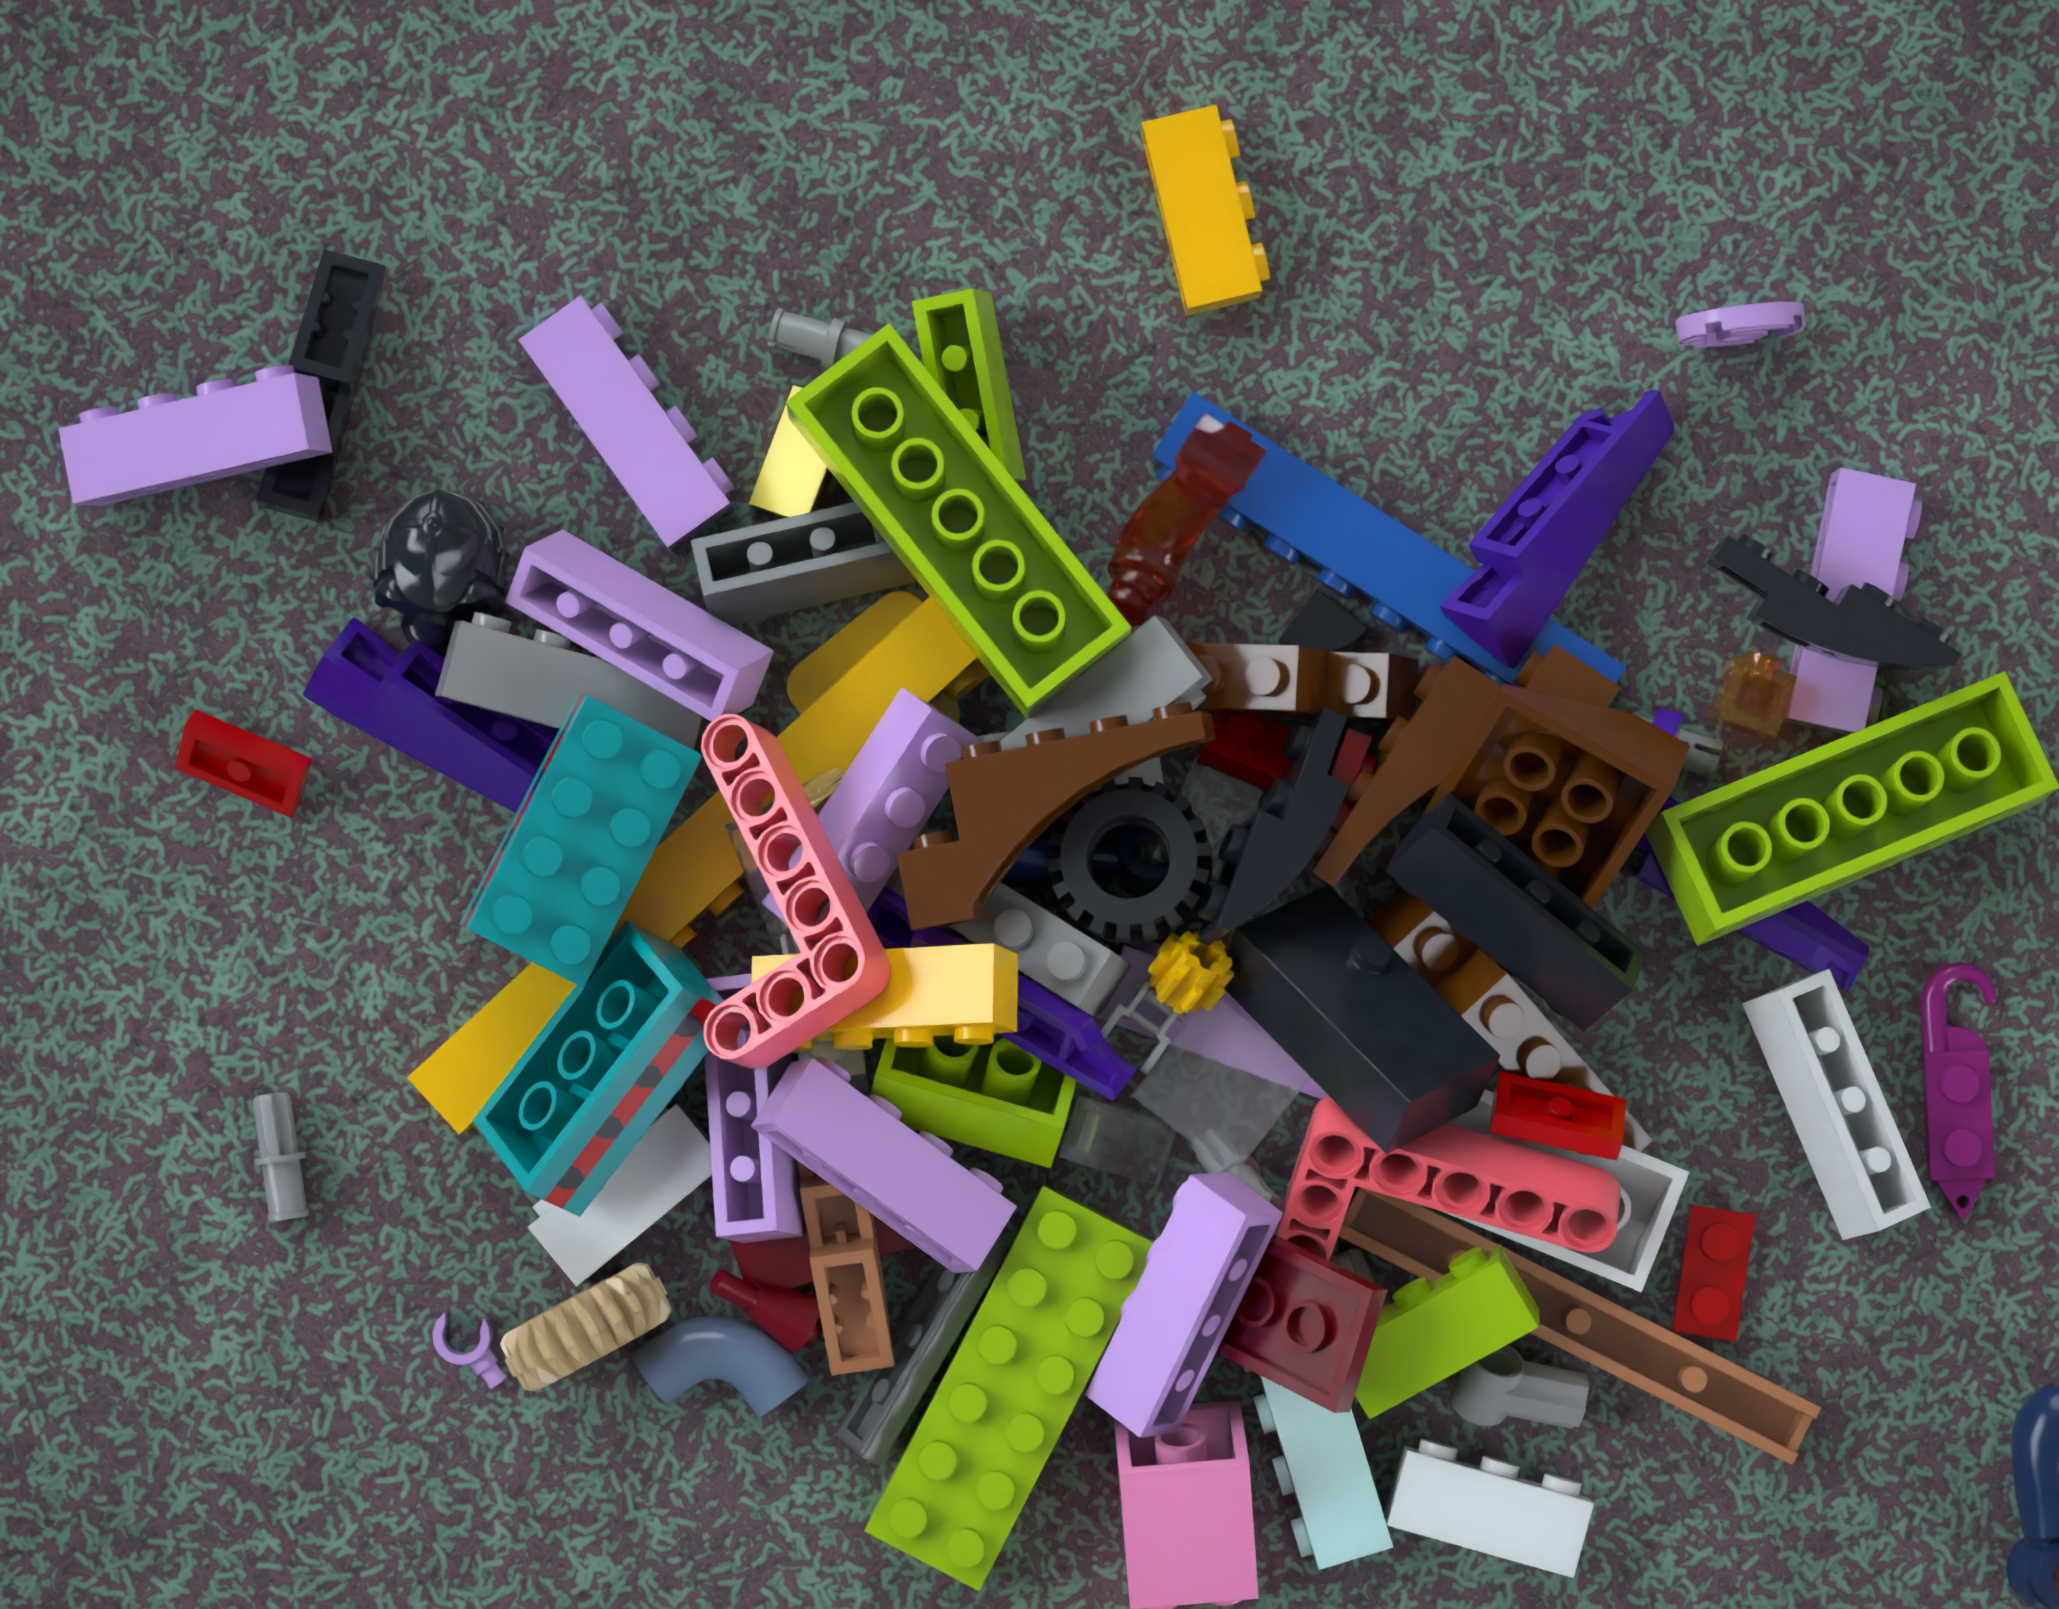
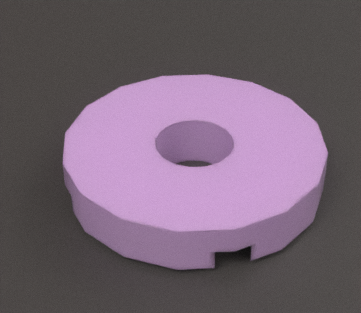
(1740, 324)

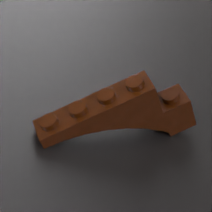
(1305, 680)
(1430, 742)
(1015, 794)
(1488, 1000)

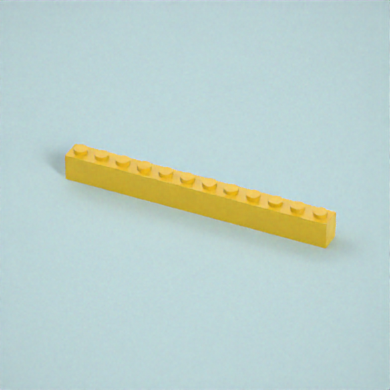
(697, 862)

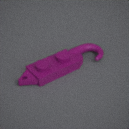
(1956, 1092)

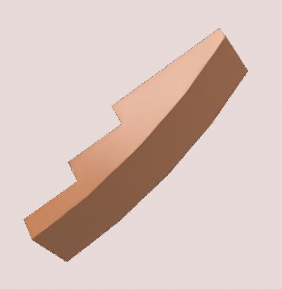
(846, 1277)

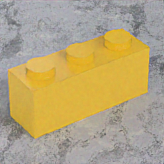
(1204, 209)

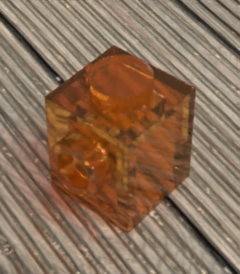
(1752, 695)

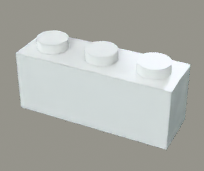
(648, 1183)
(1489, 1507)

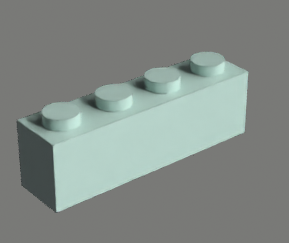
(1329, 1476)

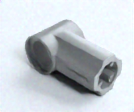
(1521, 1389)

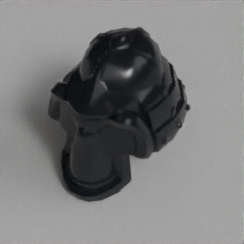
(439, 565)

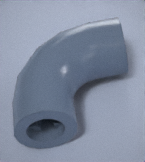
(723, 1351)

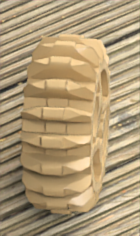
(585, 1327)

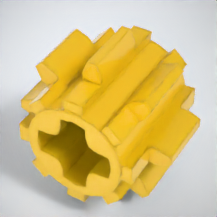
(1190, 973)

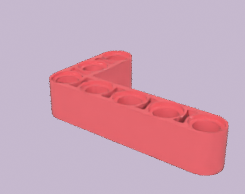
(798, 895)
(1564, 1206)

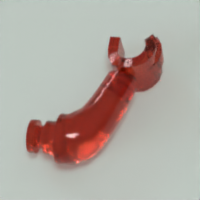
(1165, 527)

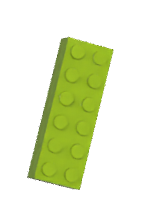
(957, 520)
(1850, 808)
(1010, 1387)

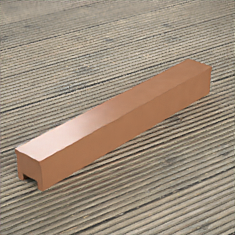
(1595, 1328)

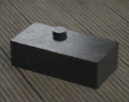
(1358, 1018)

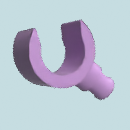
(480, 1360)

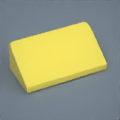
(791, 473)

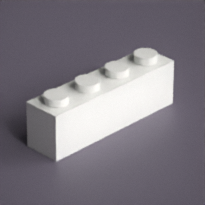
(1836, 1105)

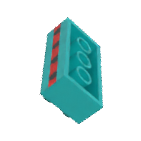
(581, 839)
(600, 1070)

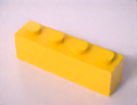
(929, 994)

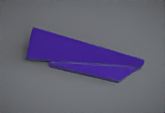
(1554, 525)
(397, 703)
(1797, 933)
(1045, 1022)

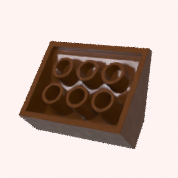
(1566, 782)

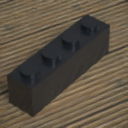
(1516, 912)

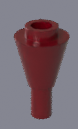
(783, 1314)

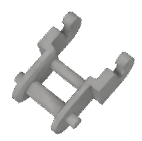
(1149, 994)

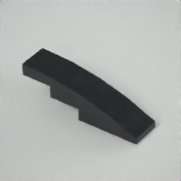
(334, 349)

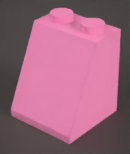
(1188, 1511)

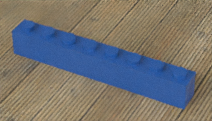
(1361, 550)

